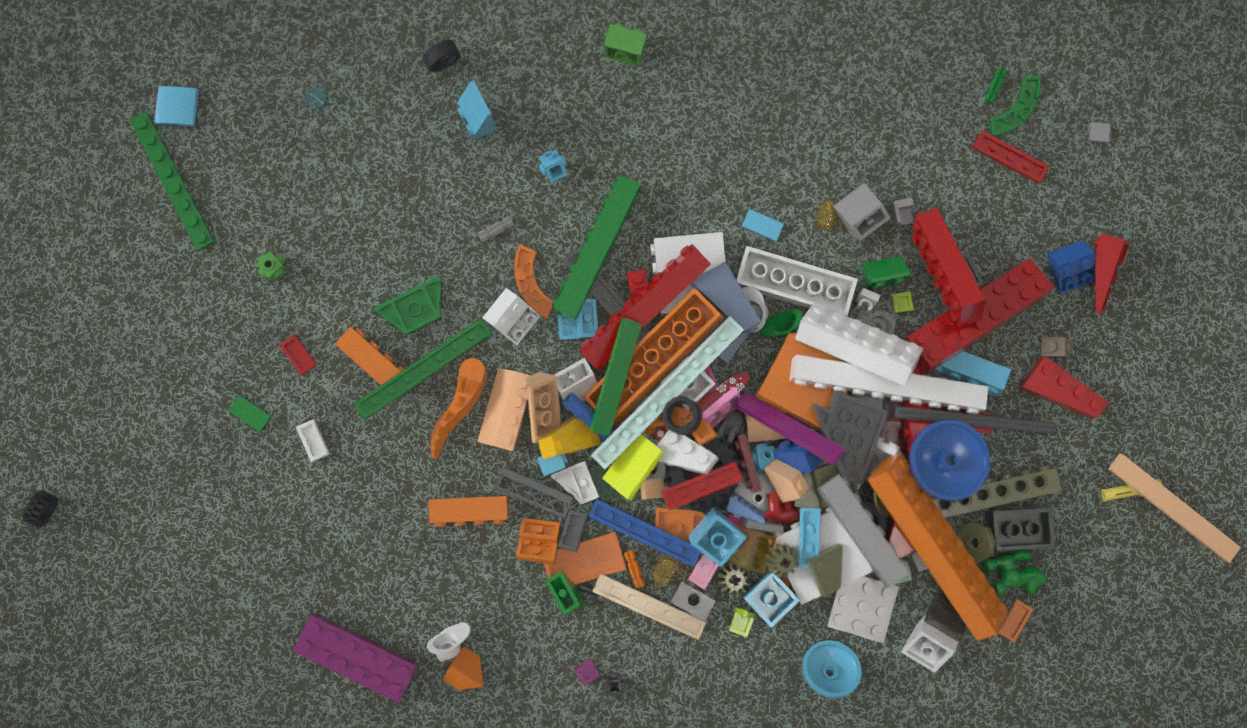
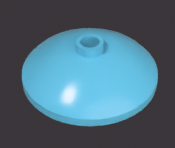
(833, 658)

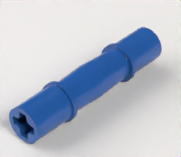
(582, 411)

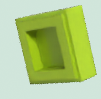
(902, 302)

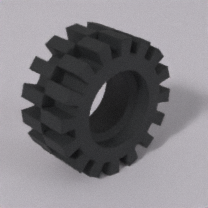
(40, 509)

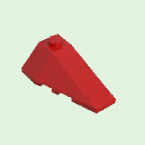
(1108, 255)

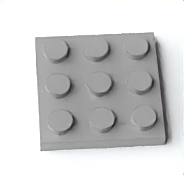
(863, 608)

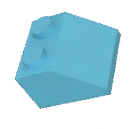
(716, 537)

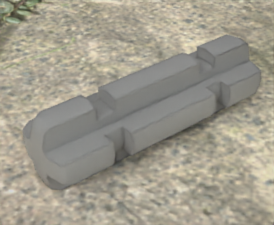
(495, 229)

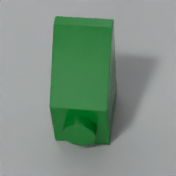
(565, 593)

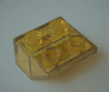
(752, 551)

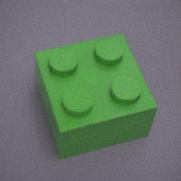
(625, 44)

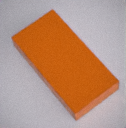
(1015, 620)

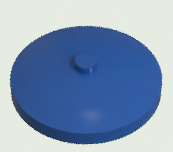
(949, 460)

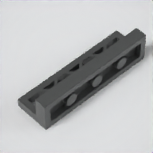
(537, 486)

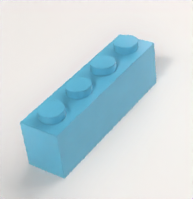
(977, 371)

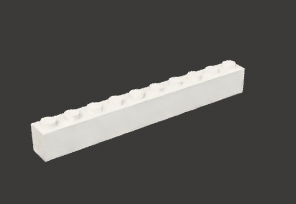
(918, 389)

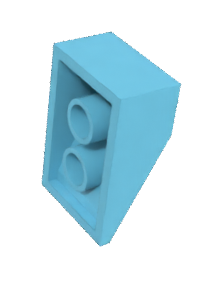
(475, 111)

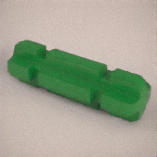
(995, 86)

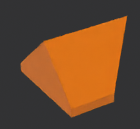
(465, 671)

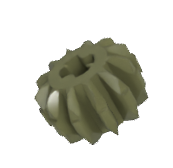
(786, 565)
(730, 585)

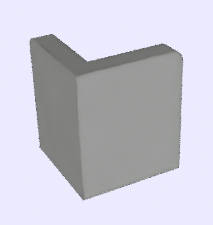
(901, 211)

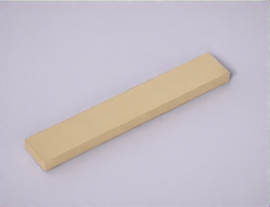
(649, 606)

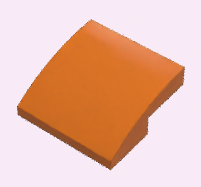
(538, 541)

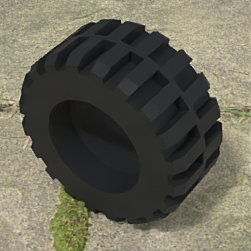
(675, 475)

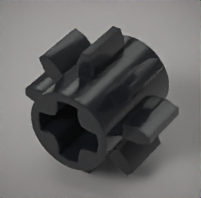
(615, 690)

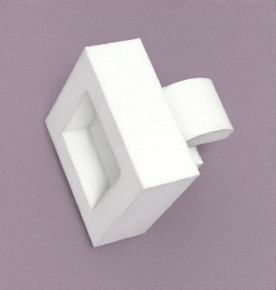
(867, 298)

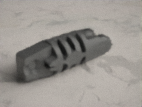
(731, 425)

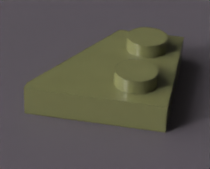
(827, 570)

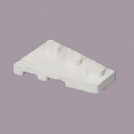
(685, 453)

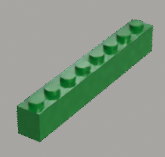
(597, 248)

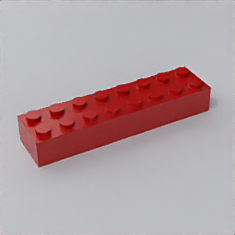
(1003, 301)

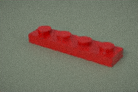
(1010, 157)
(701, 486)

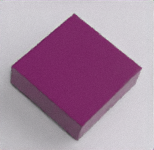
(587, 672)

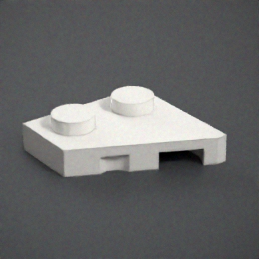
(578, 482)

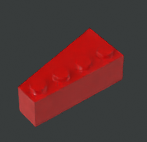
(1060, 388)

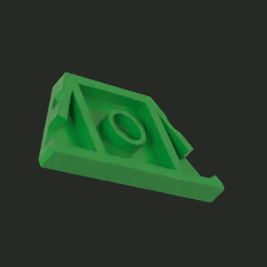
(414, 308)

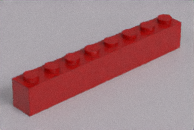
(648, 302)

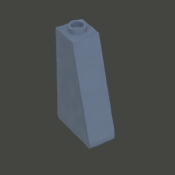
(727, 297)

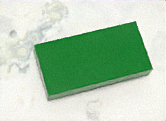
(250, 413)

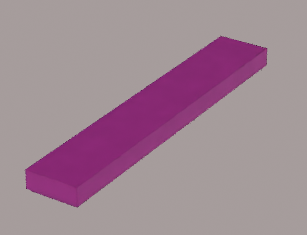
(790, 428)

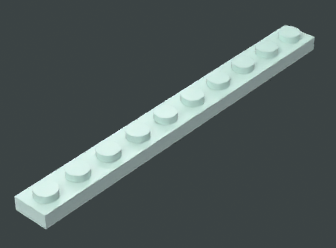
(671, 388)

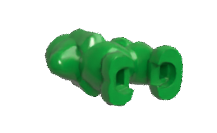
(1011, 577)

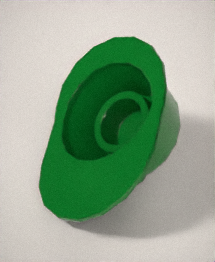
(782, 323)

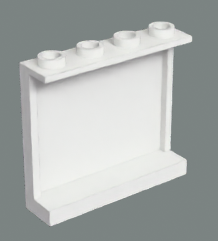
(669, 248)
(831, 533)

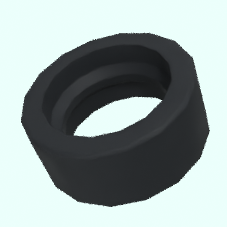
(441, 55)
(669, 408)

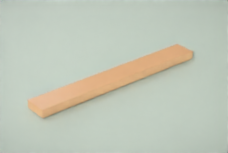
(1174, 508)

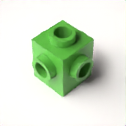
(277, 269)

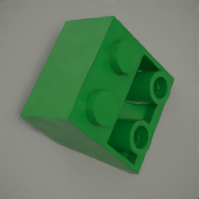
(884, 272)

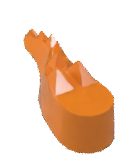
(469, 388)

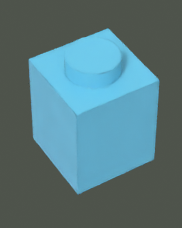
(552, 464)

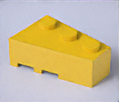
(568, 438)

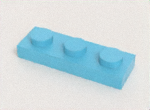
(809, 535)

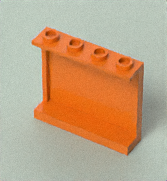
(786, 395)

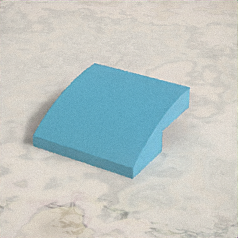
(176, 106)
(583, 327)

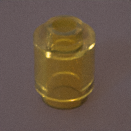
(826, 215)

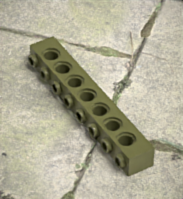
(1048, 484)

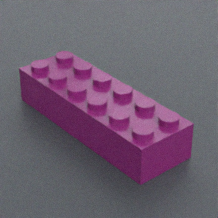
(356, 657)

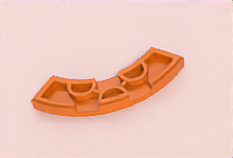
(527, 284)
(682, 417)

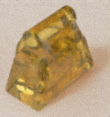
(664, 570)

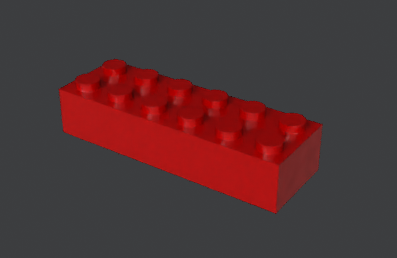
(948, 268)

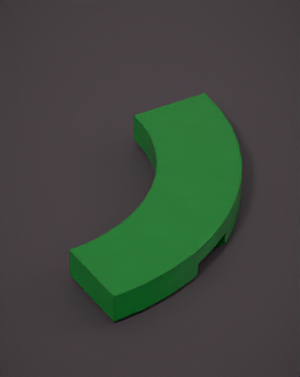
(1021, 109)

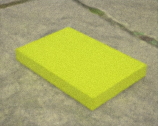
(633, 466)

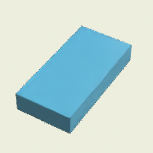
(762, 225)

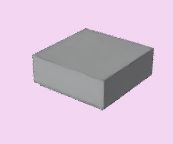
(1099, 132)

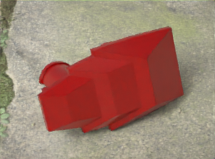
(775, 513)

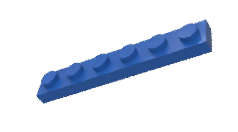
(644, 532)

